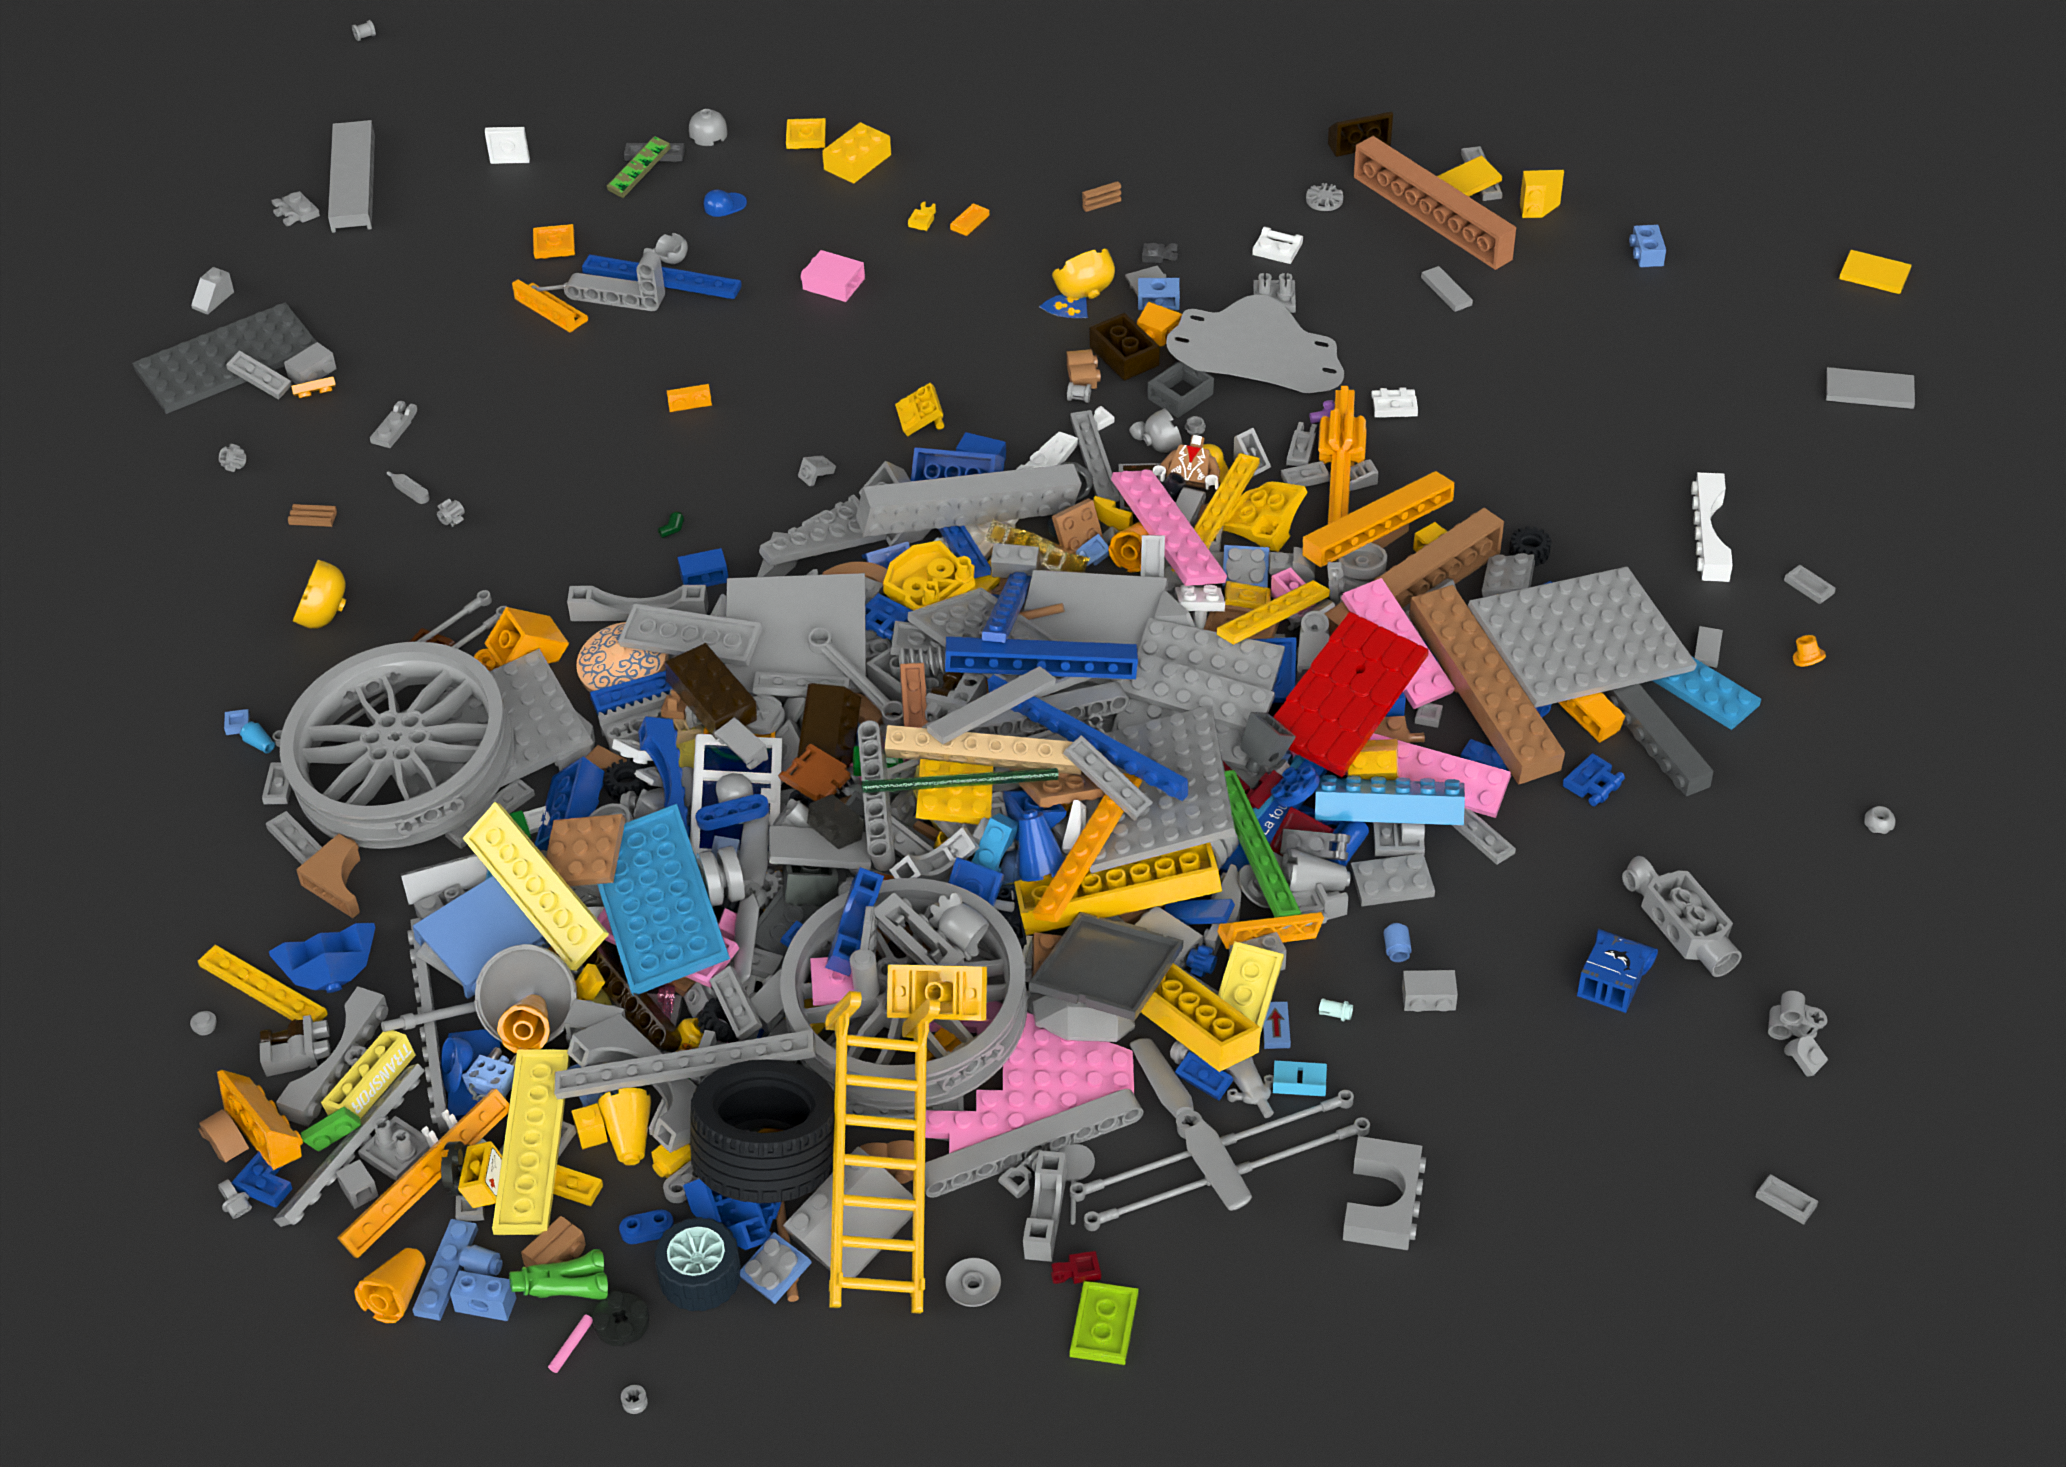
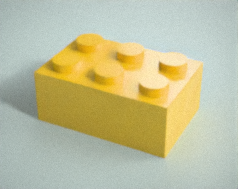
(856, 152)

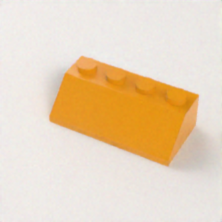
(259, 1119)

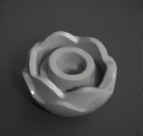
(1880, 820)

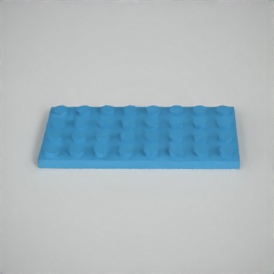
(661, 904)

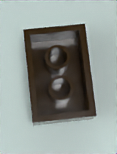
(1124, 346)

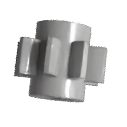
(232, 457)
(450, 512)

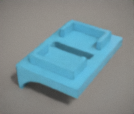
(1312, 1080)

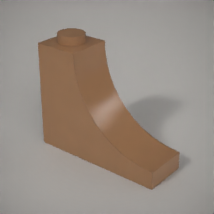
(328, 872)

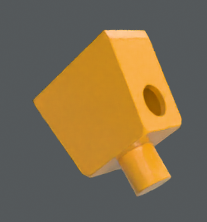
(1158, 322)

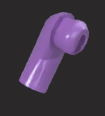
(1316, 416)

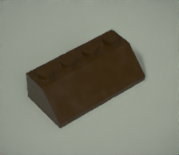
(830, 721)

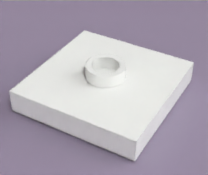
(507, 145)

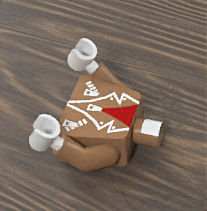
(1192, 463)

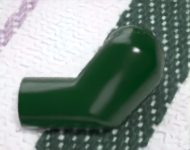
(674, 525)

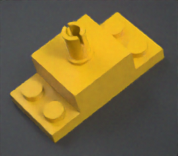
(958, 988)

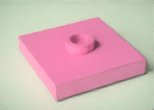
(828, 985)

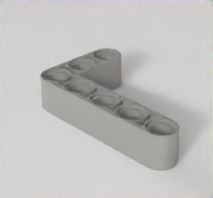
(641, 294)

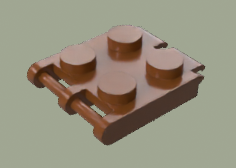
(817, 775)

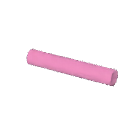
(570, 1343)

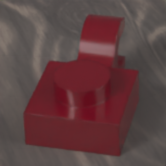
(1079, 1266)

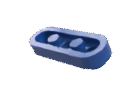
(732, 812)

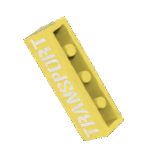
(371, 1074)

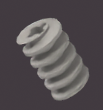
(931, 660)

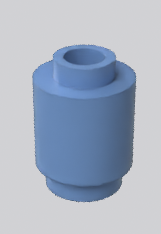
(1397, 942)
(480, 1260)

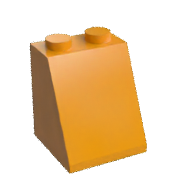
(522, 633)

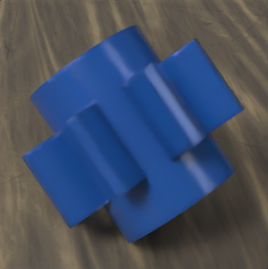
(1201, 961)

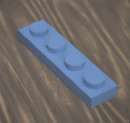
(444, 1270)

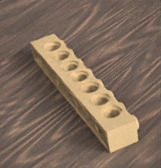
(980, 749)

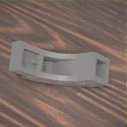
(938, 862)

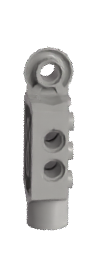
(1685, 915)

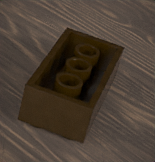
(710, 688)

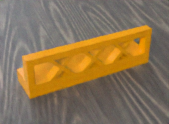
(548, 306)
(1252, 929)

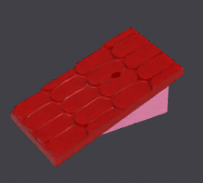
(1348, 692)

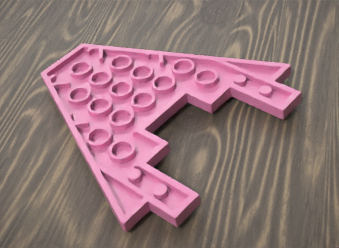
(1037, 1082)

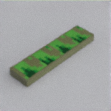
(638, 166)

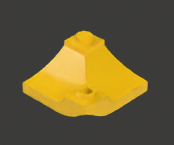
(1266, 513)

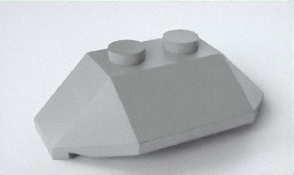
(1078, 1021)

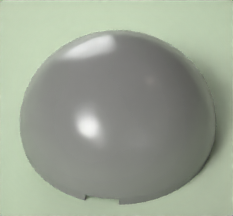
(520, 973)

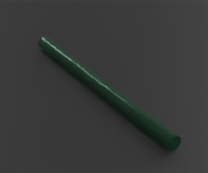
(959, 780)

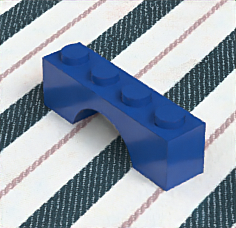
(848, 936)

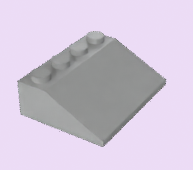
(813, 1220)

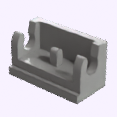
(742, 742)

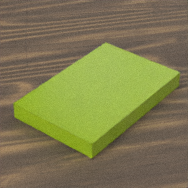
(1104, 1322)

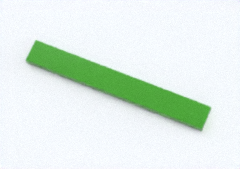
(1259, 851)

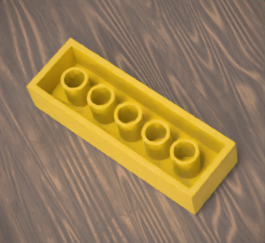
(1202, 1020)

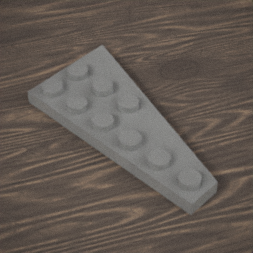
(819, 535)

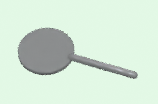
(1079, 1165)

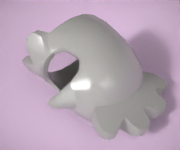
(959, 923)

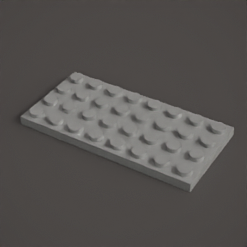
(967, 616)

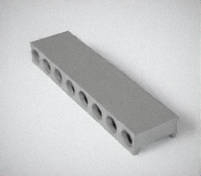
(351, 175)

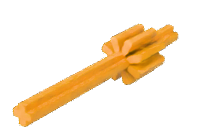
(1341, 443)

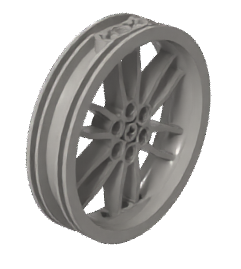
(397, 744)
(952, 1072)

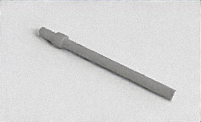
(409, 1021)

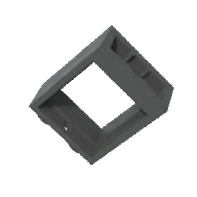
(1161, 394)

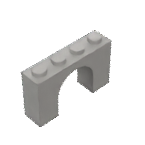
(1390, 1224)

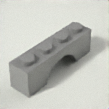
(1048, 1196)

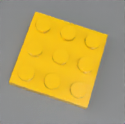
(953, 804)

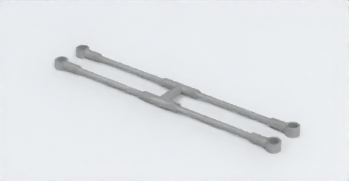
(483, 599)
(1226, 1140)

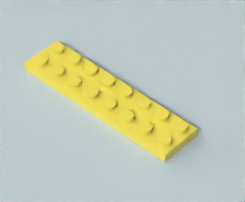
(536, 886)
(530, 1145)

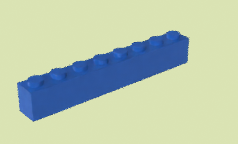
(1055, 657)

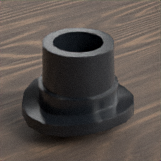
(1174, 484)

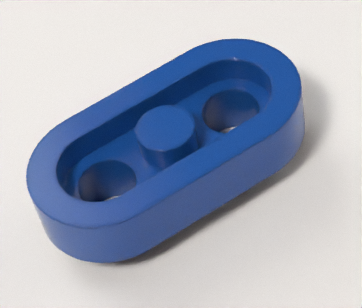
(646, 1226)

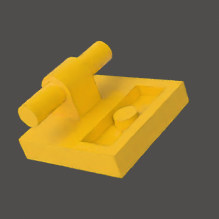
(920, 409)

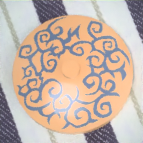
(606, 663)

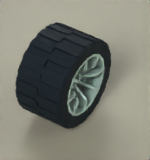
(698, 1264)

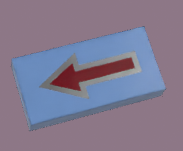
(1276, 1026)

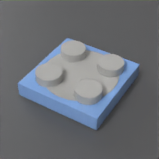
(1246, 565)
(774, 1268)

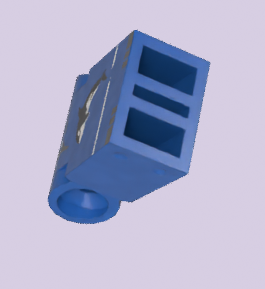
(1615, 970)

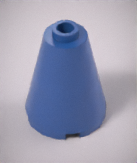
(1037, 848)

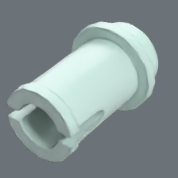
(1336, 1009)

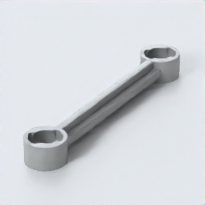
(856, 676)

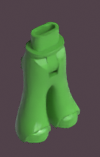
(572, 1278)

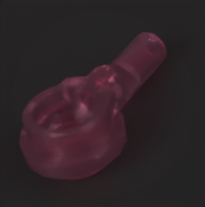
(666, 996)

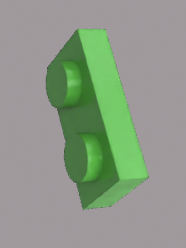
(331, 1129)

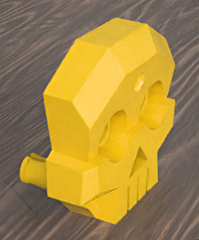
(920, 569)

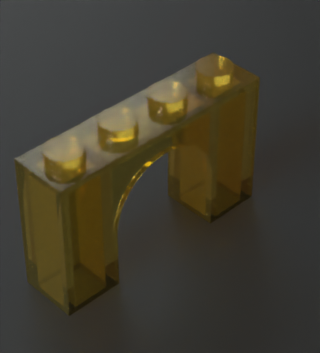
(1055, 555)

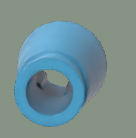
(255, 735)

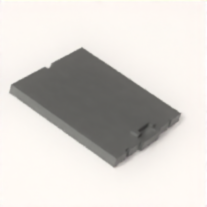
(1106, 965)

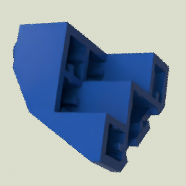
(326, 958)
(746, 1220)

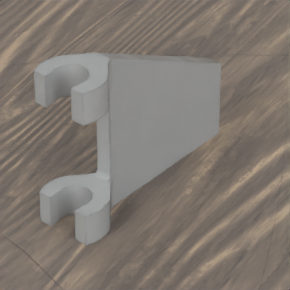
(1322, 606)

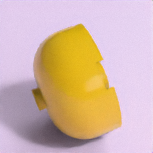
(1085, 275)
(321, 597)

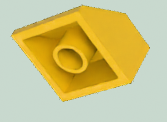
(1540, 192)
(1377, 759)

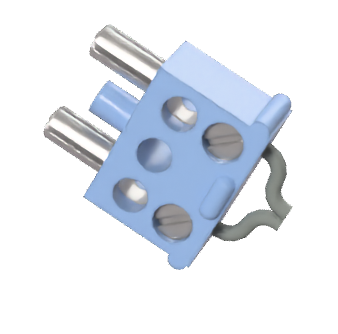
(490, 1074)

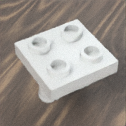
(1200, 601)

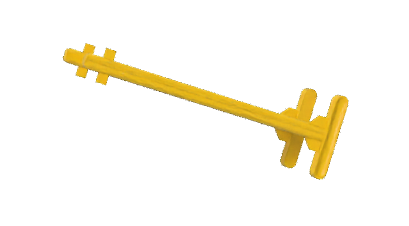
(915, 1027)

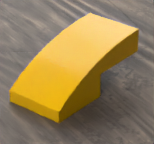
(1112, 516)

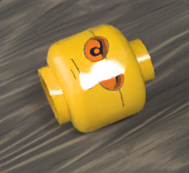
(690, 1034)

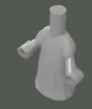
(1251, 1085)

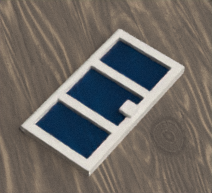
(716, 760)

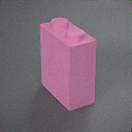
(833, 275)

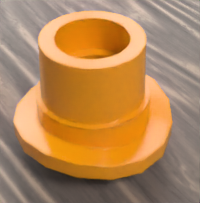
(1807, 651)

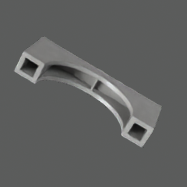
(620, 1041)

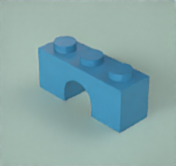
(995, 841)

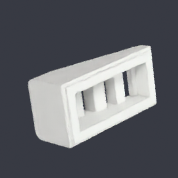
(1075, 825)

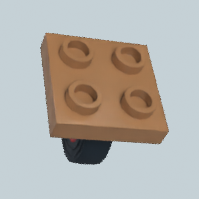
(1075, 525)

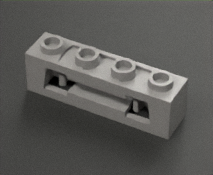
(890, 920)

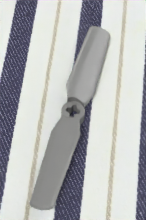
(753, 864)
(1201, 1139)

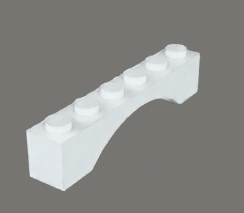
(1715, 556)

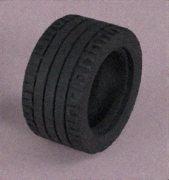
(757, 1164)

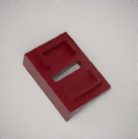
(1263, 791)

